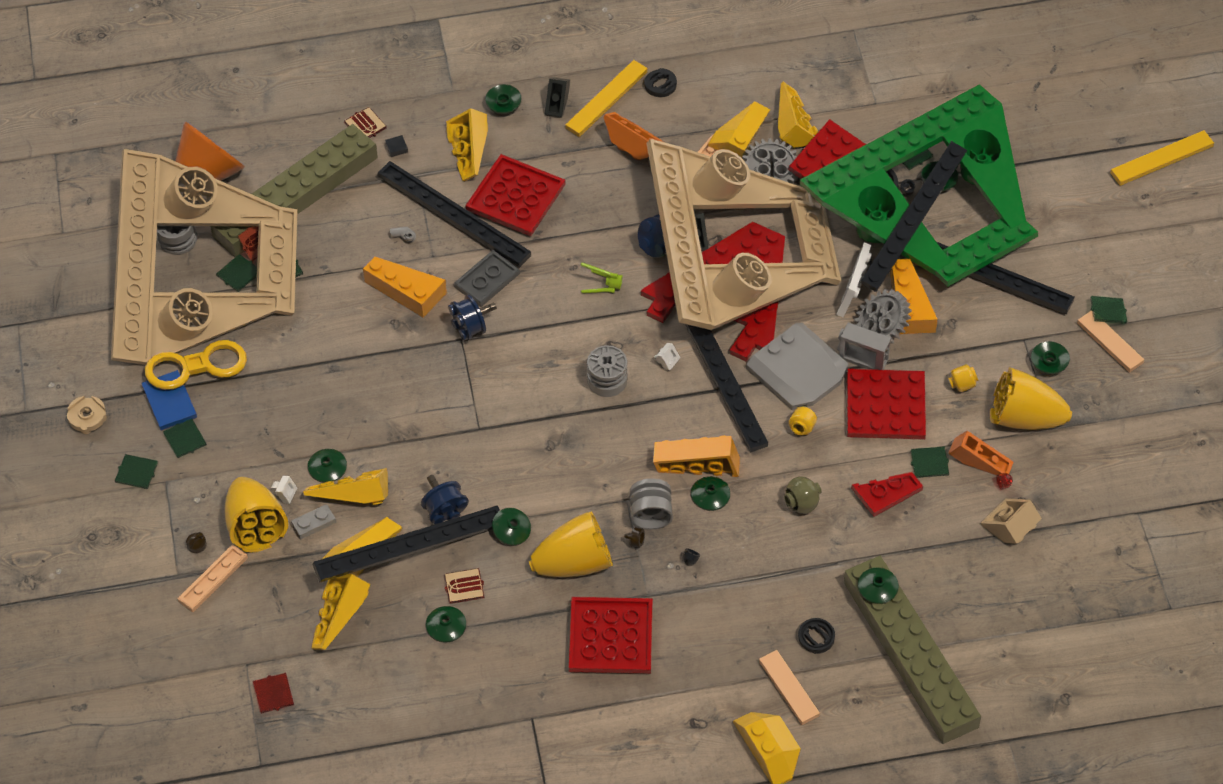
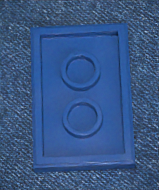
(169, 405)

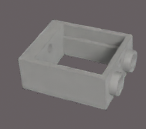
(866, 339)

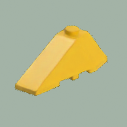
(793, 120)
(740, 130)
(468, 137)
(367, 488)
(377, 532)
(342, 599)

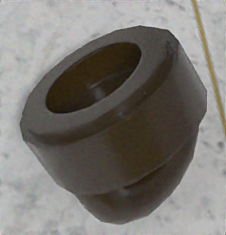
(637, 537)
(196, 542)

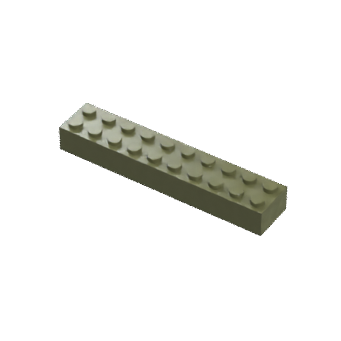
(309, 179)
(917, 658)

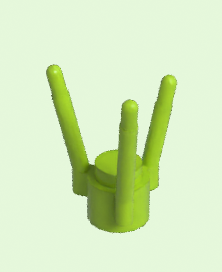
(613, 280)

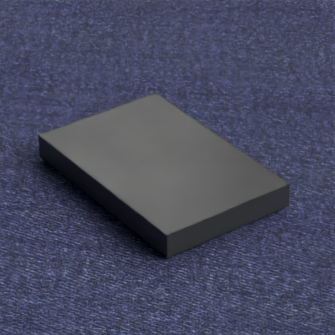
(487, 278)

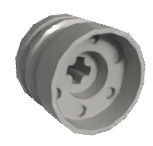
(177, 239)
(607, 371)
(651, 504)

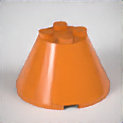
(201, 152)

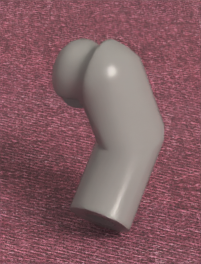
(403, 232)

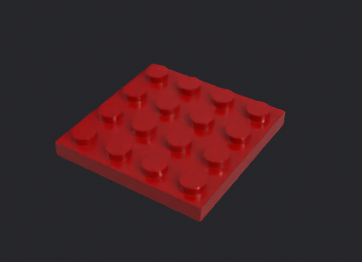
(826, 147)
(515, 195)
(886, 404)
(610, 635)

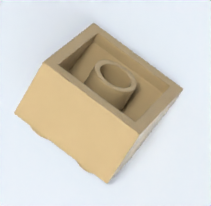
(1012, 520)

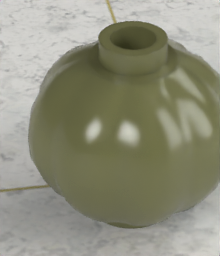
(802, 495)

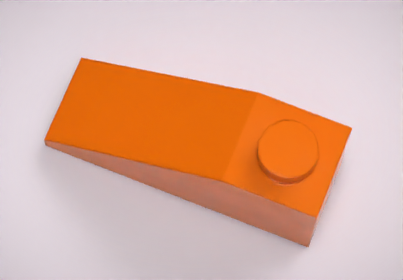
(978, 454)

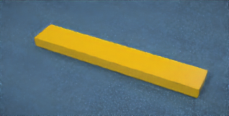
(606, 98)
(1162, 157)

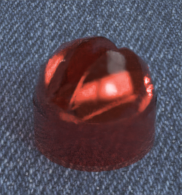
(1004, 480)

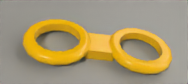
(195, 364)

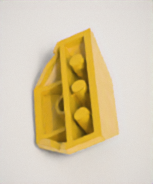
(770, 745)

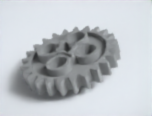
(781, 165)
(885, 314)

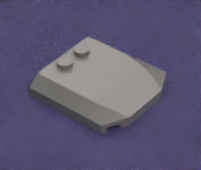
(798, 367)

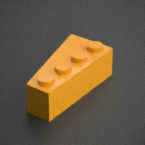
(906, 281)
(405, 285)
(697, 456)

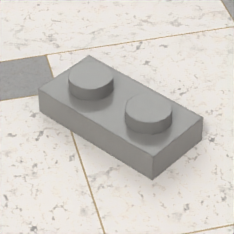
(313, 521)

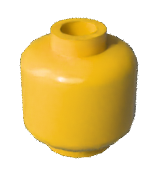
(963, 378)
(802, 421)

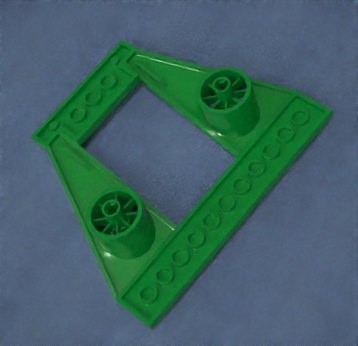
(867, 197)

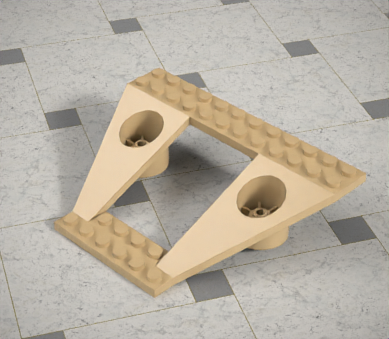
(152, 198)
(724, 292)

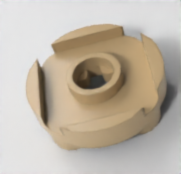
(86, 423)

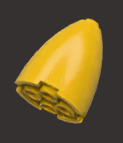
(1027, 403)
(249, 506)
(572, 549)

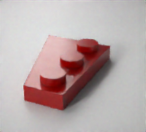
(886, 493)

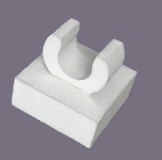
(667, 356)
(284, 489)

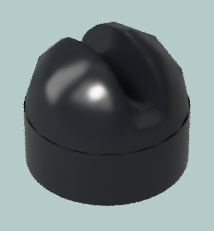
(905, 185)
(690, 556)

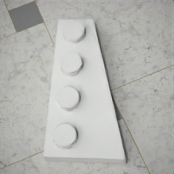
(859, 269)

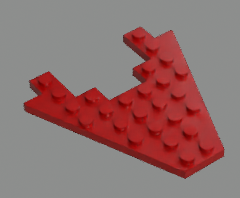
(759, 324)

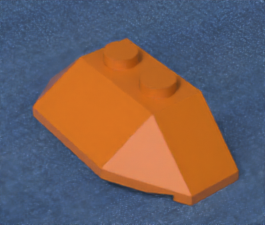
(628, 135)

